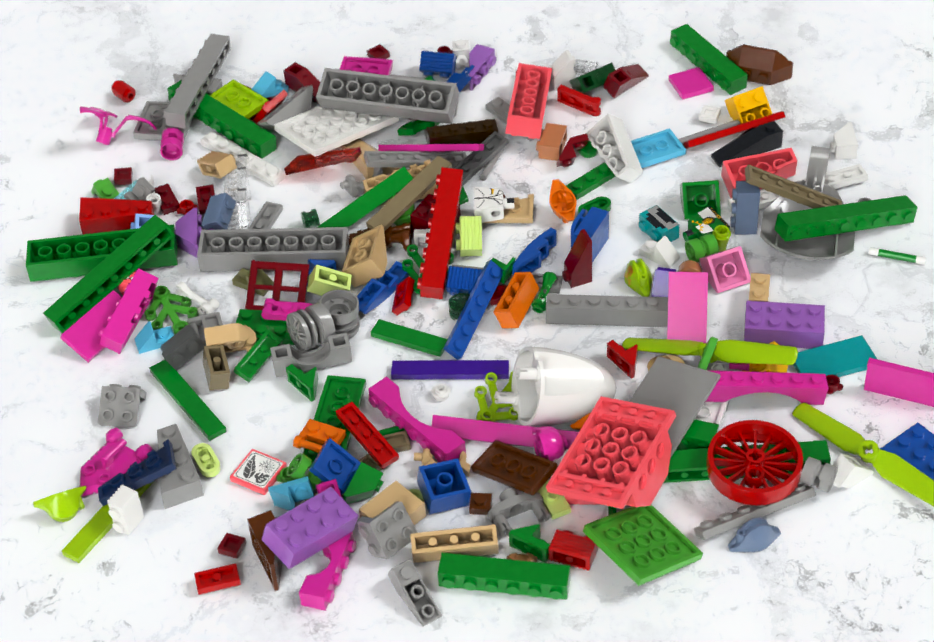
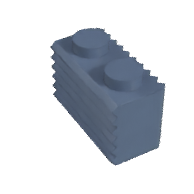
(218, 212)

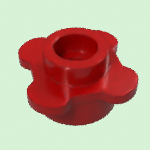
(186, 206)

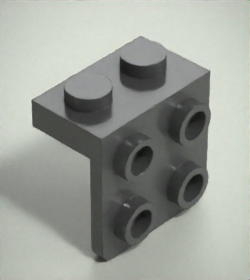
(182, 347)

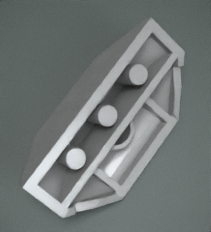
(293, 106)

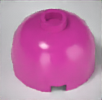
(549, 443)

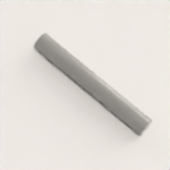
(489, 166)

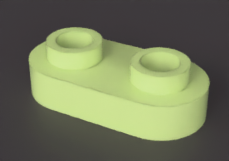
(208, 463)

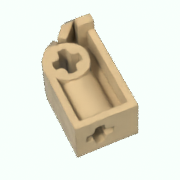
(232, 336)

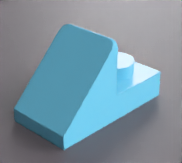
(269, 86)
(152, 339)
(288, 493)

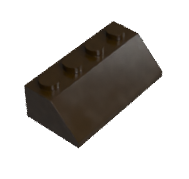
(461, 133)

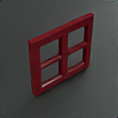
(277, 287)

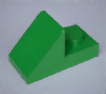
(305, 383)
(528, 541)

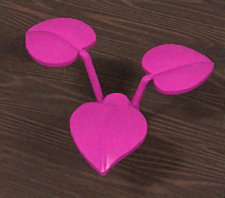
(105, 133)

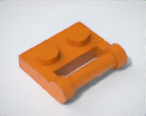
(318, 433)

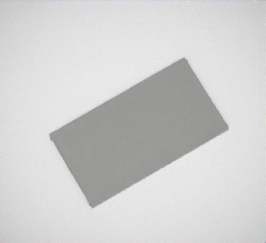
(676, 388)

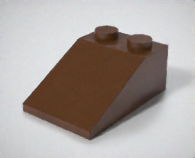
(269, 561)

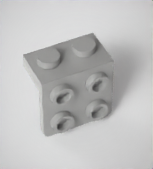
(120, 405)
(387, 531)

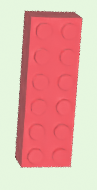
(528, 101)

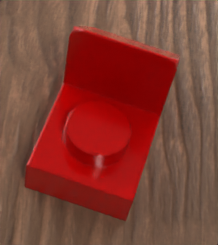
(623, 359)

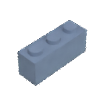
(745, 208)

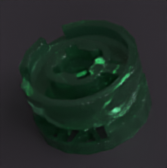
(457, 305)

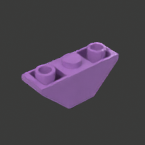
(189, 232)

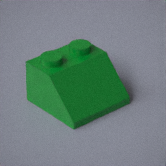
(698, 196)

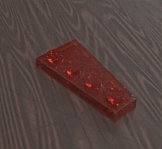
(309, 162)

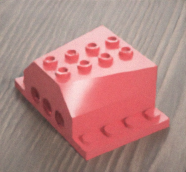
(616, 456)

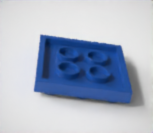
(915, 447)

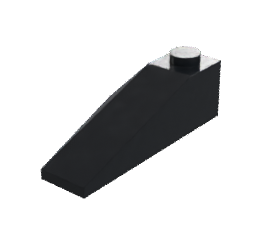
(752, 142)

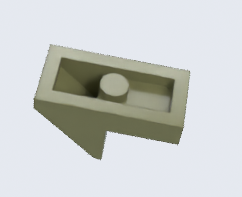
(242, 278)

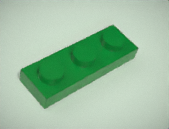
(591, 180)
(257, 356)

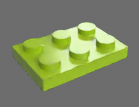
(240, 98)

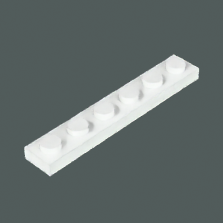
(259, 167)

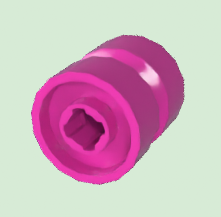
(172, 143)

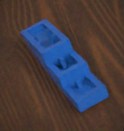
(535, 252)
(380, 289)

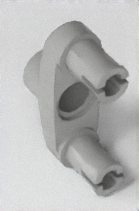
(515, 504)

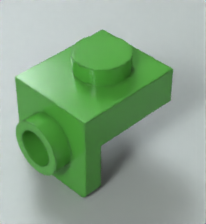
(104, 189)

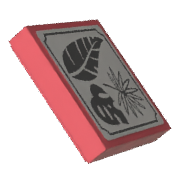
(257, 471)

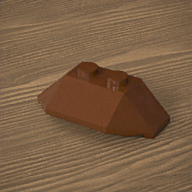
(761, 64)

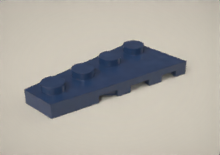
(139, 474)

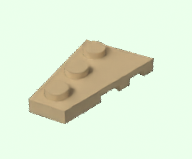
(521, 214)

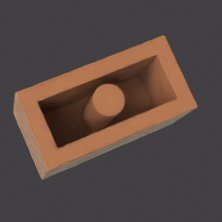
(552, 141)

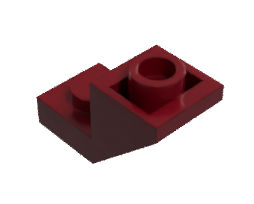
(568, 154)

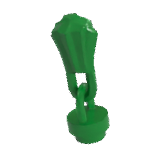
(538, 304)

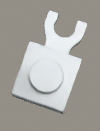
(461, 50)

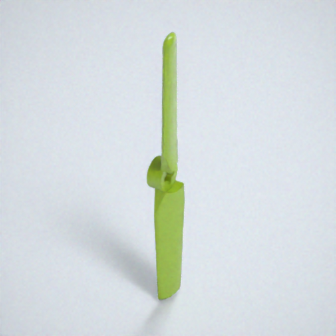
(726, 350)
(886, 464)

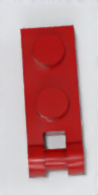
(579, 100)

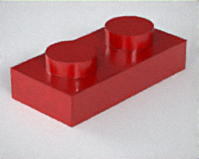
(403, 296)
(217, 579)

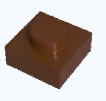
(480, 503)

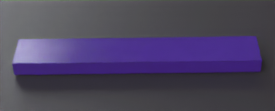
(449, 369)

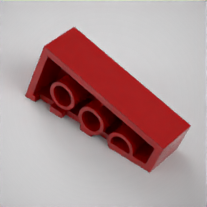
(109, 215)

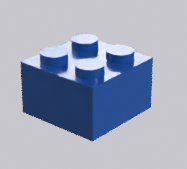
(443, 486)

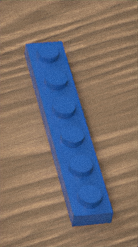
(473, 310)

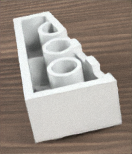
(615, 146)

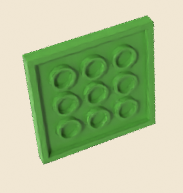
(642, 543)

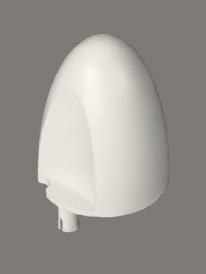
(555, 386)

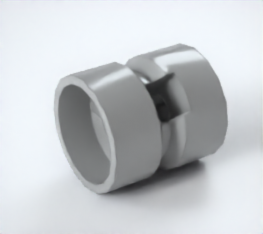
(818, 474)

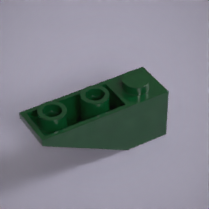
(592, 79)

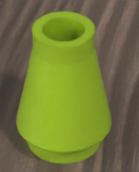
(722, 236)

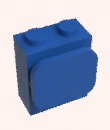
(595, 224)

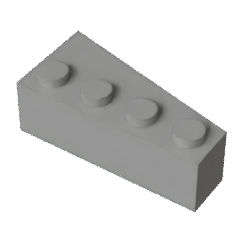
(184, 482)

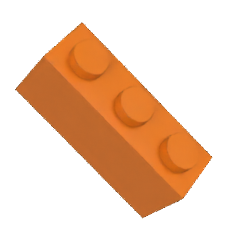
(516, 300)

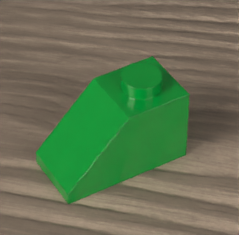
(363, 484)

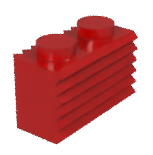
(572, 549)

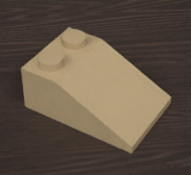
(366, 257)

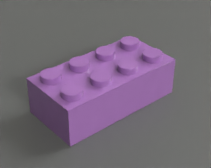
(785, 324)
(309, 527)

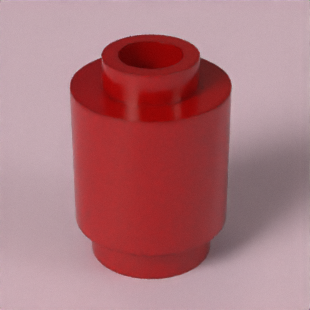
(123, 91)

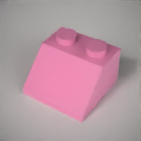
(726, 269)

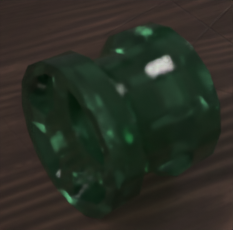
(310, 218)

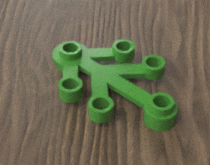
(163, 295)

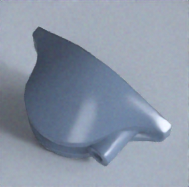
(754, 536)

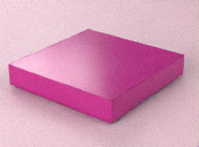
(691, 83)

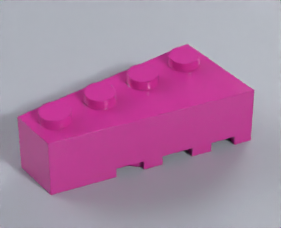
(128, 311)

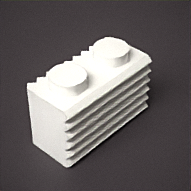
(125, 510)

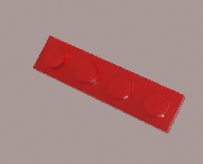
(367, 435)

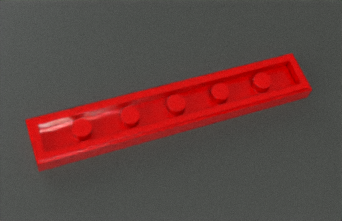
(735, 129)

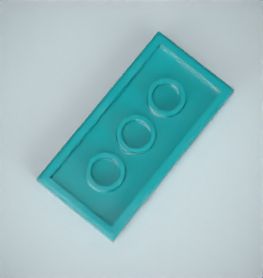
(836, 358)

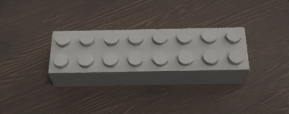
(388, 95)
(238, 247)

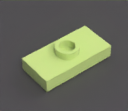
(554, 503)

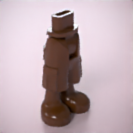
(397, 234)

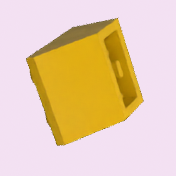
(748, 105)

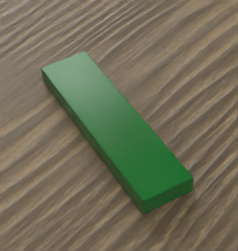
(409, 337)

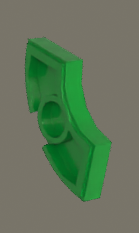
(415, 127)

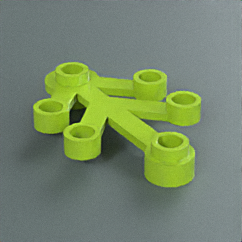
(491, 411)

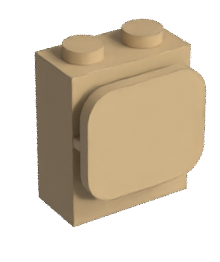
(393, 493)

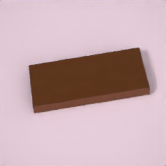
(514, 467)

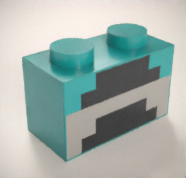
(658, 224)

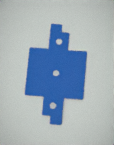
(461, 79)

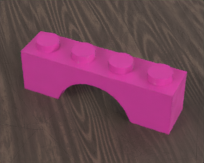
(319, 588)

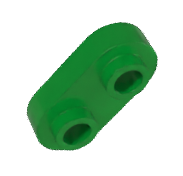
(599, 202)

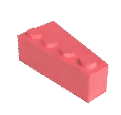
(779, 162)

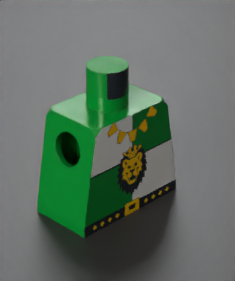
(703, 223)

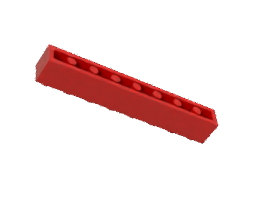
(441, 233)

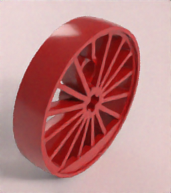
(754, 462)

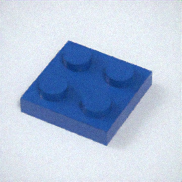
(335, 463)

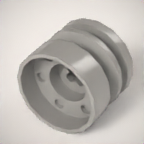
(344, 311)
(310, 326)

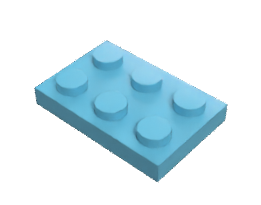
(657, 148)

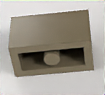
(216, 367)

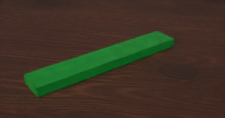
(370, 200)
(188, 400)

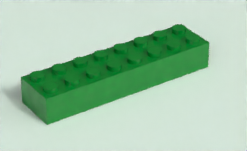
(81, 253)

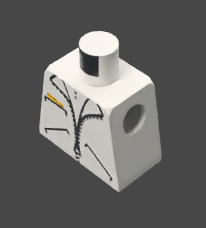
(490, 203)

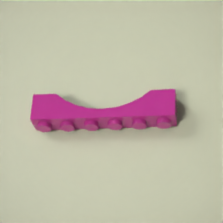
(804, 387)
(442, 443)

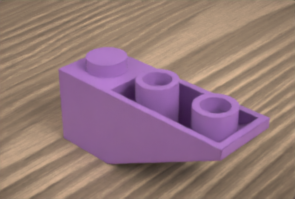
(483, 59)

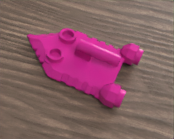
(110, 461)

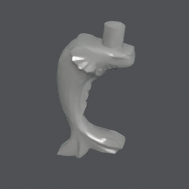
(355, 188)

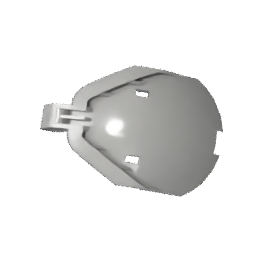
(810, 248)

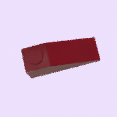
(579, 261)

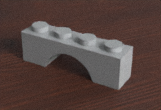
(333, 352)

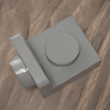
(140, 190)

